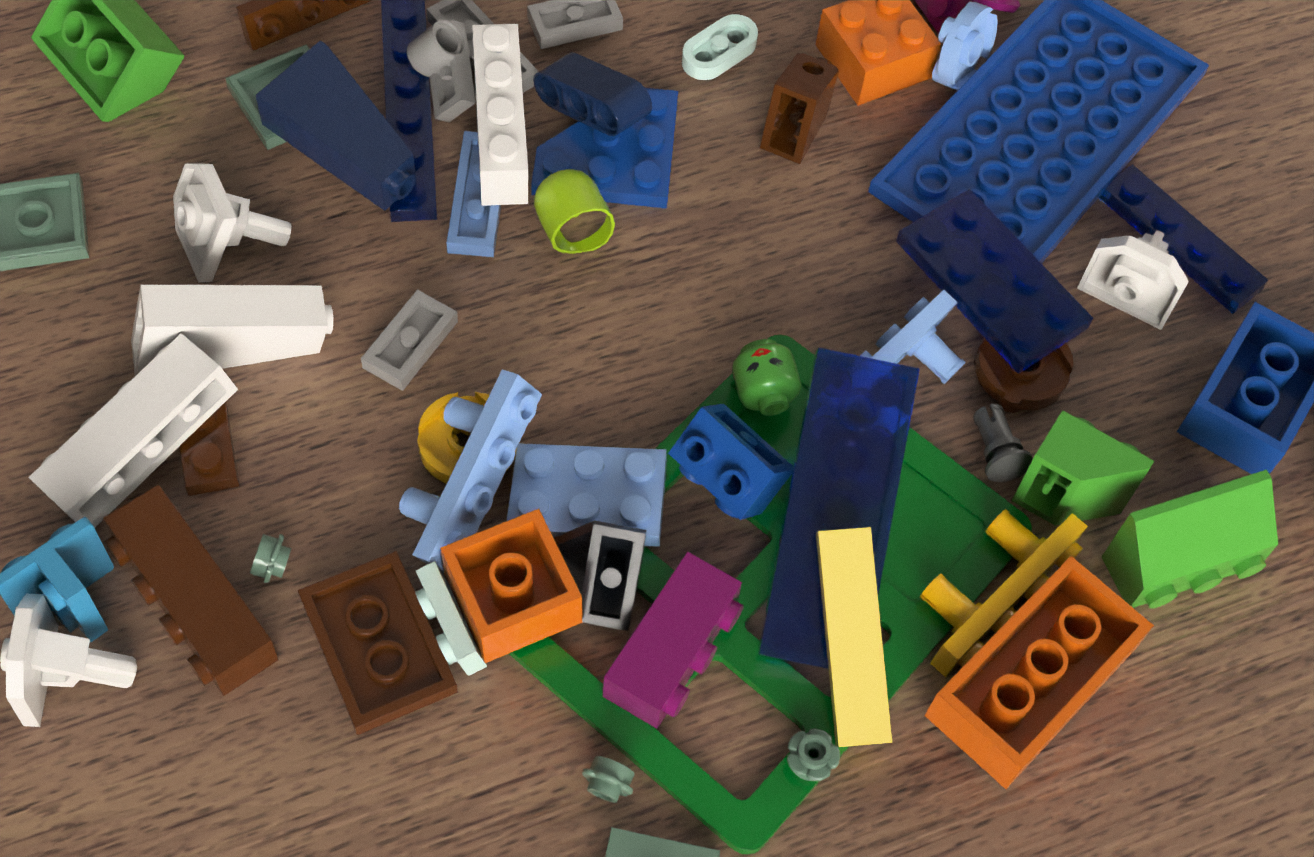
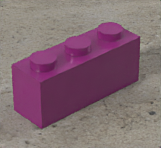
(673, 641)

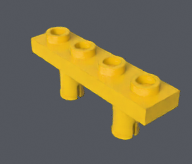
(975, 621)

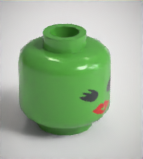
(766, 377)

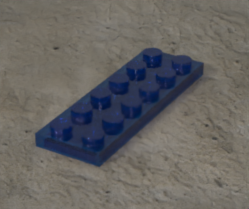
(840, 480)

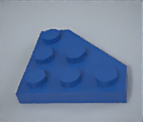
(625, 167)

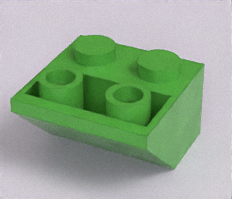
(1080, 473)

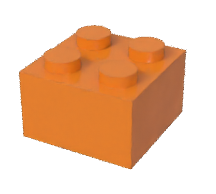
(877, 46)
(512, 585)

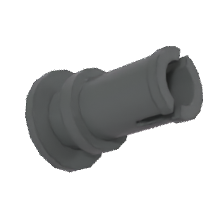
(1002, 451)

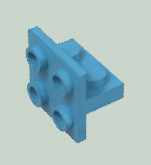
(62, 573)

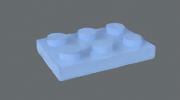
(590, 484)

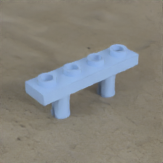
(920, 340)
(480, 468)

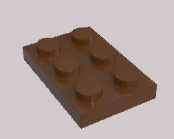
(377, 642)

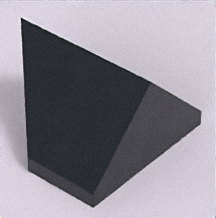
(606, 569)

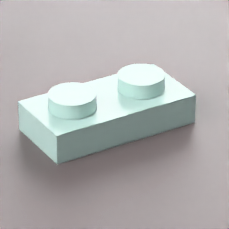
(439, 601)

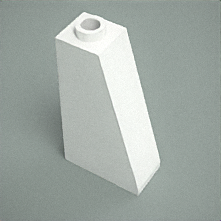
(231, 321)

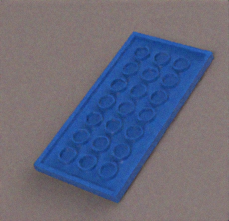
(1045, 121)

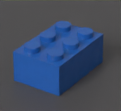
(1255, 393)

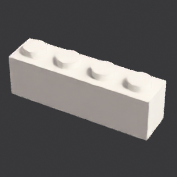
(500, 115)
(134, 432)

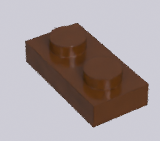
(210, 456)

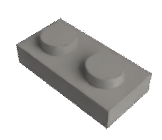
(572, 20)
(409, 340)

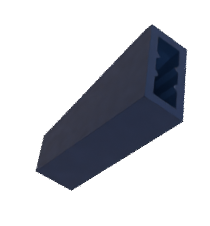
(338, 126)

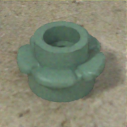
(270, 558)
(812, 768)
(608, 779)

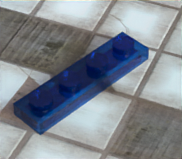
(1192, 244)

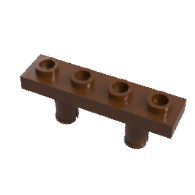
(275, 19)

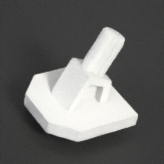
(212, 219)
(1136, 277)
(43, 657)

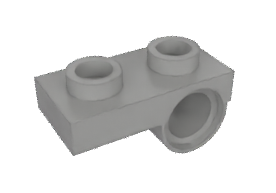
(444, 58)

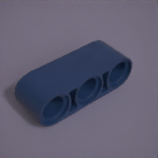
(593, 94)

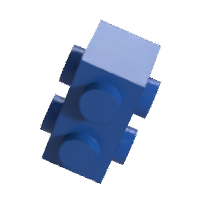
(730, 462)

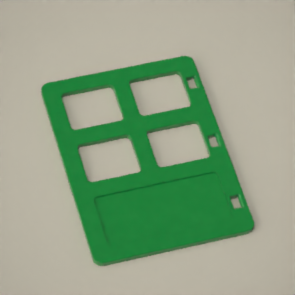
(933, 531)

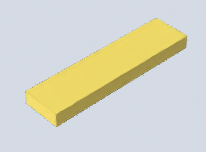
(853, 637)

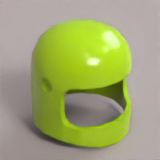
(565, 197)

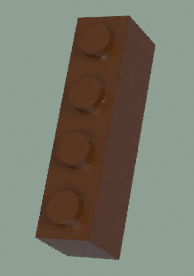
(191, 591)

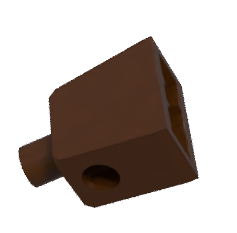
(803, 88)

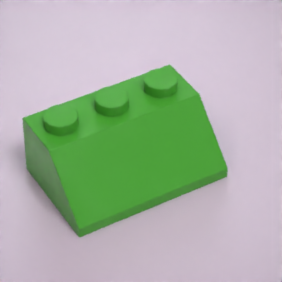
(108, 52)
(1194, 541)

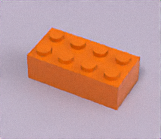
(1037, 671)

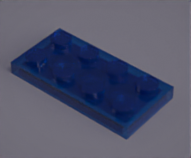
(994, 280)

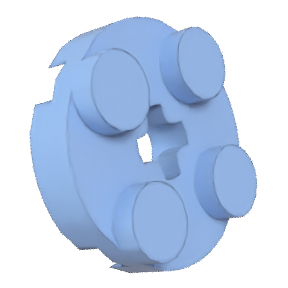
(964, 43)

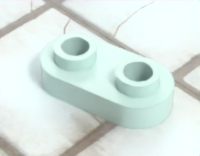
(712, 49)

